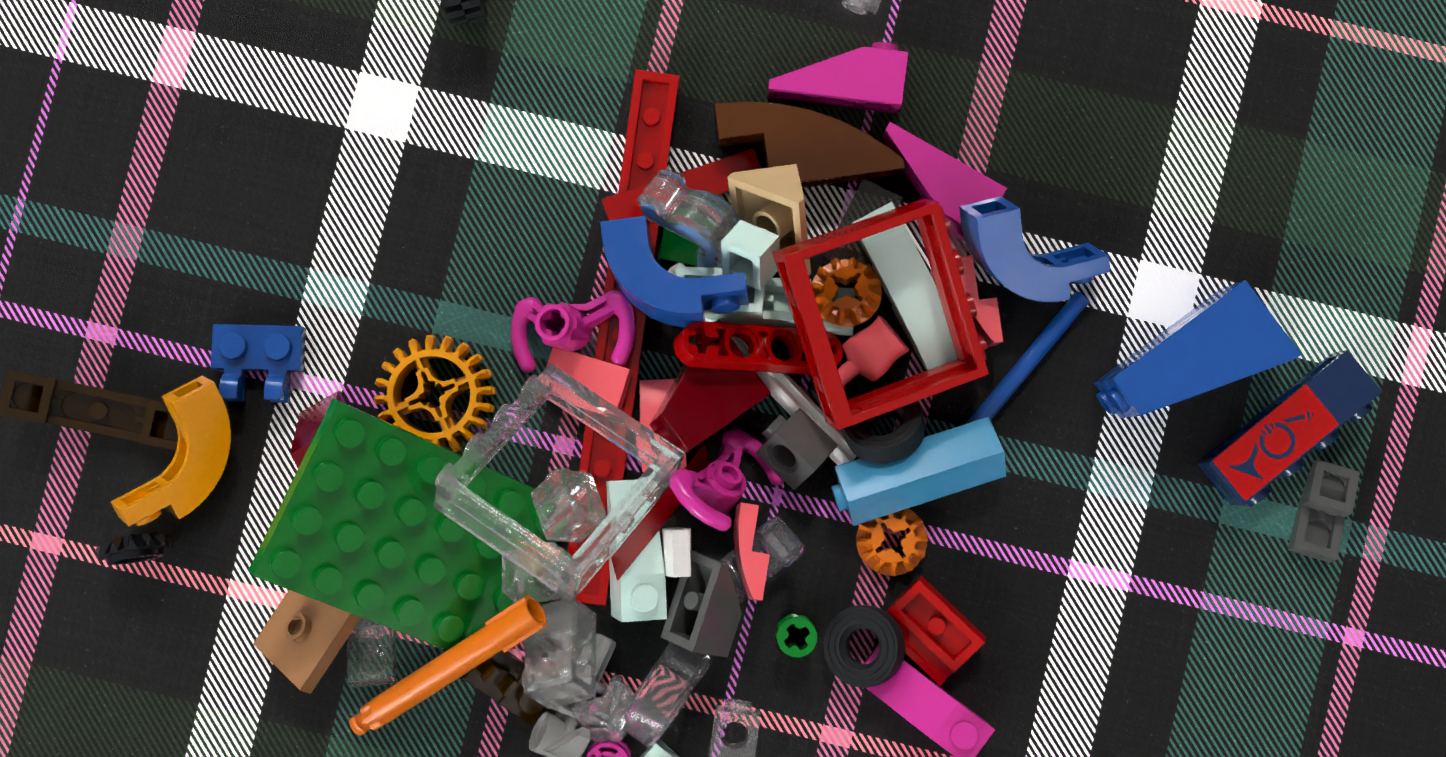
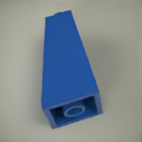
(1203, 350)

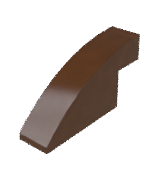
(820, 145)

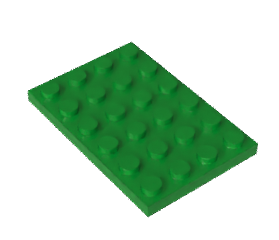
(371, 543)

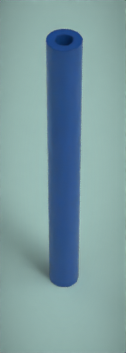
(1031, 357)

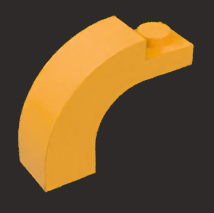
(198, 459)

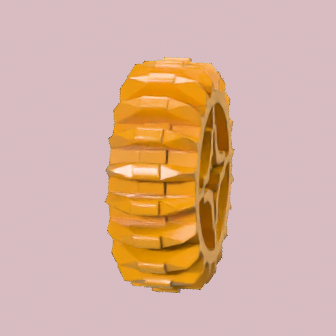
(426, 375)

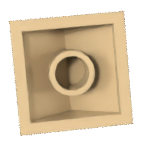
(772, 201)

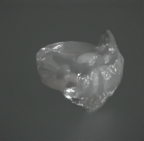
(606, 714)

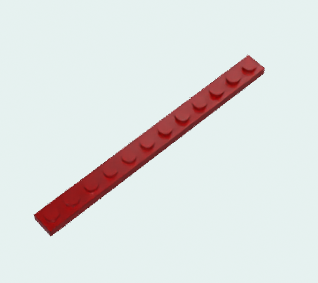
(644, 155)

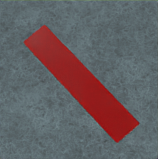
(705, 177)
(653, 521)

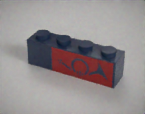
(1290, 428)

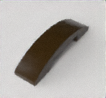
(88, 409)

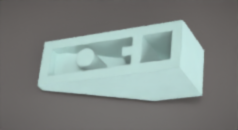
(642, 588)

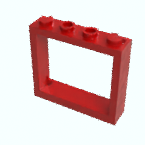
(956, 304)

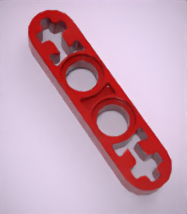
(759, 345)

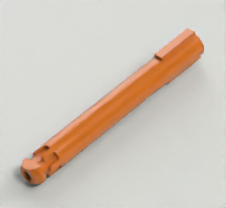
(498, 634)

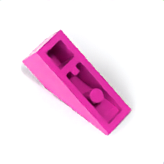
(857, 79)
(940, 175)
(933, 710)

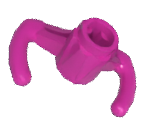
(570, 327)
(719, 486)

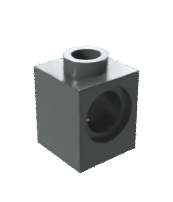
(795, 447)

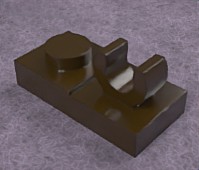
(502, 681)

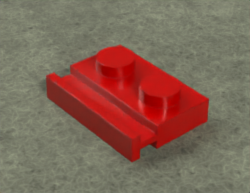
(934, 630)

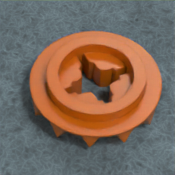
(847, 310)
(888, 561)

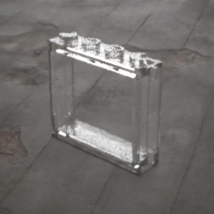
(515, 542)

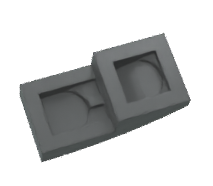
(1322, 511)

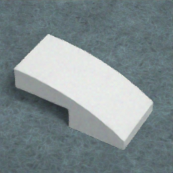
(676, 551)

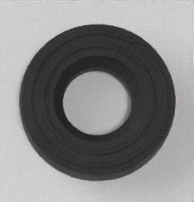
(891, 446)
(890, 640)

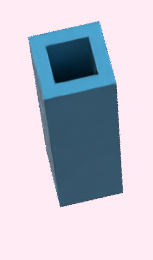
(937, 468)

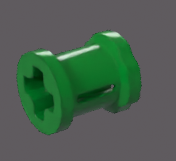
(810, 636)

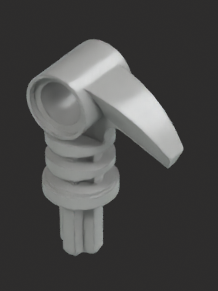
(560, 733)

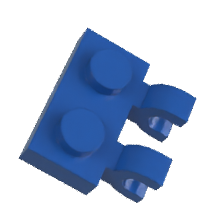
(257, 349)

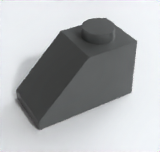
(704, 609)

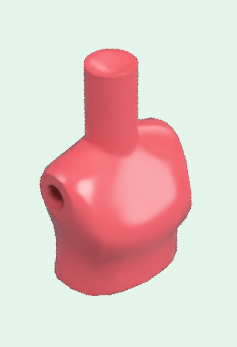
(871, 352)

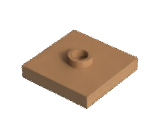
(304, 638)

